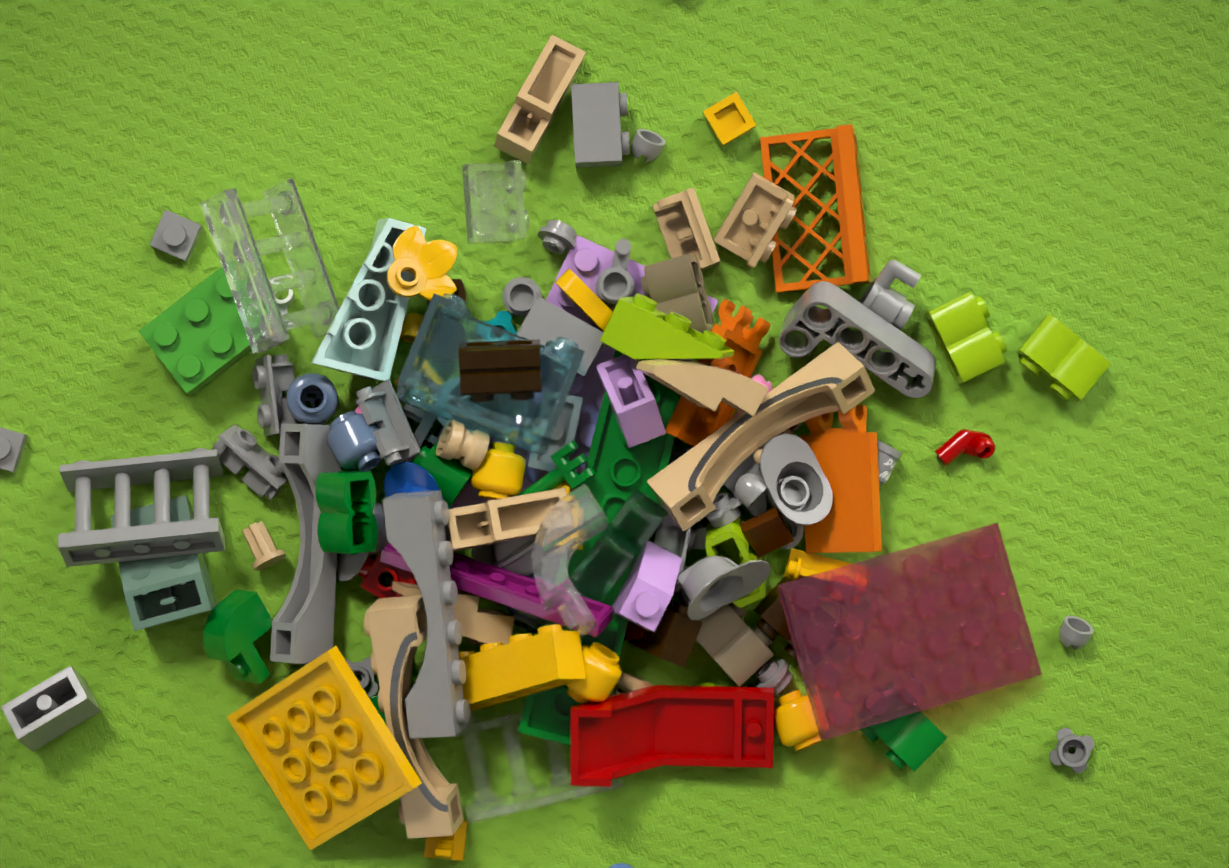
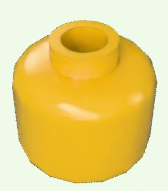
(499, 472)
(601, 674)
(796, 721)

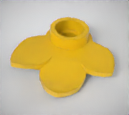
(425, 261)

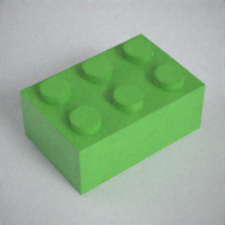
(199, 334)

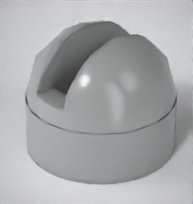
(647, 144)
(749, 488)
(1075, 632)

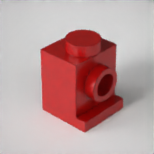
(373, 570)

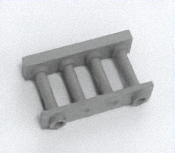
(142, 541)

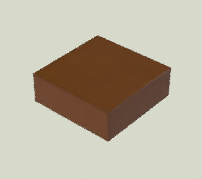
(767, 532)

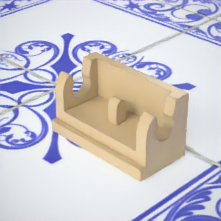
(686, 228)

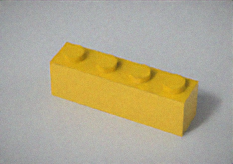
(522, 666)

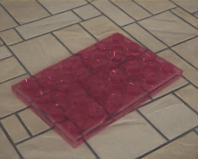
(908, 631)

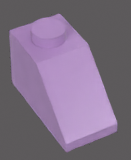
(631, 400)
(648, 587)

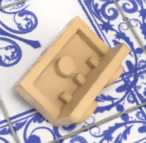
(755, 219)

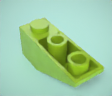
(650, 334)

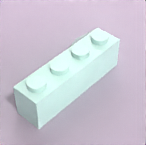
(371, 316)

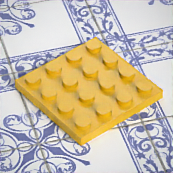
(324, 748)

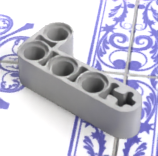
(906, 368)

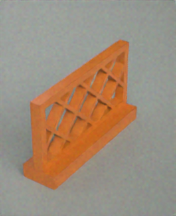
(849, 203)

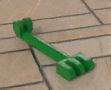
(563, 472)

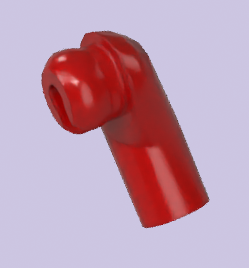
(968, 443)

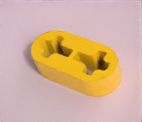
(584, 299)

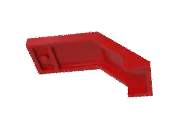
(673, 729)

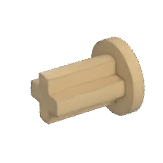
(262, 547)

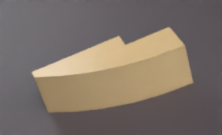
(539, 99)
(706, 384)
(500, 519)
(475, 622)

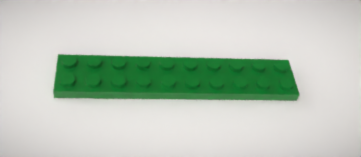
(617, 477)

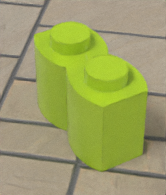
(966, 336)
(1062, 358)
(731, 543)

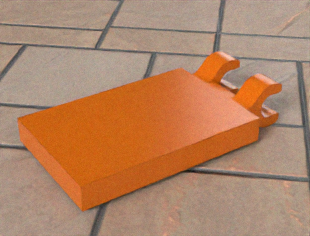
(694, 423)
(851, 466)

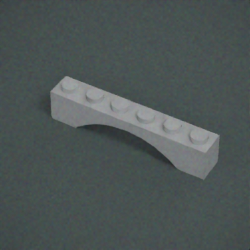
(417, 531)
(306, 619)

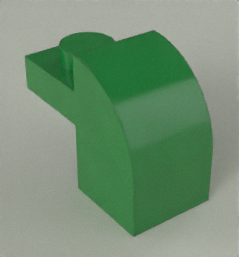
(231, 634)

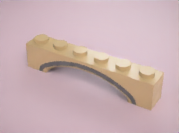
(822, 386)
(396, 631)

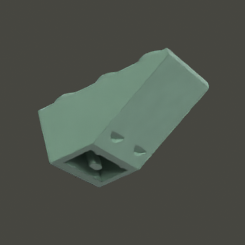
(165, 586)

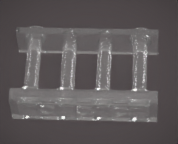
(246, 273)
(524, 794)

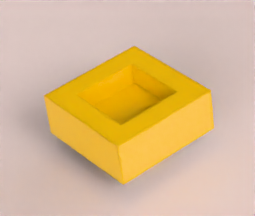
(729, 119)

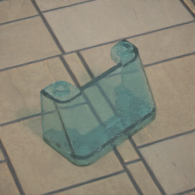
(433, 378)

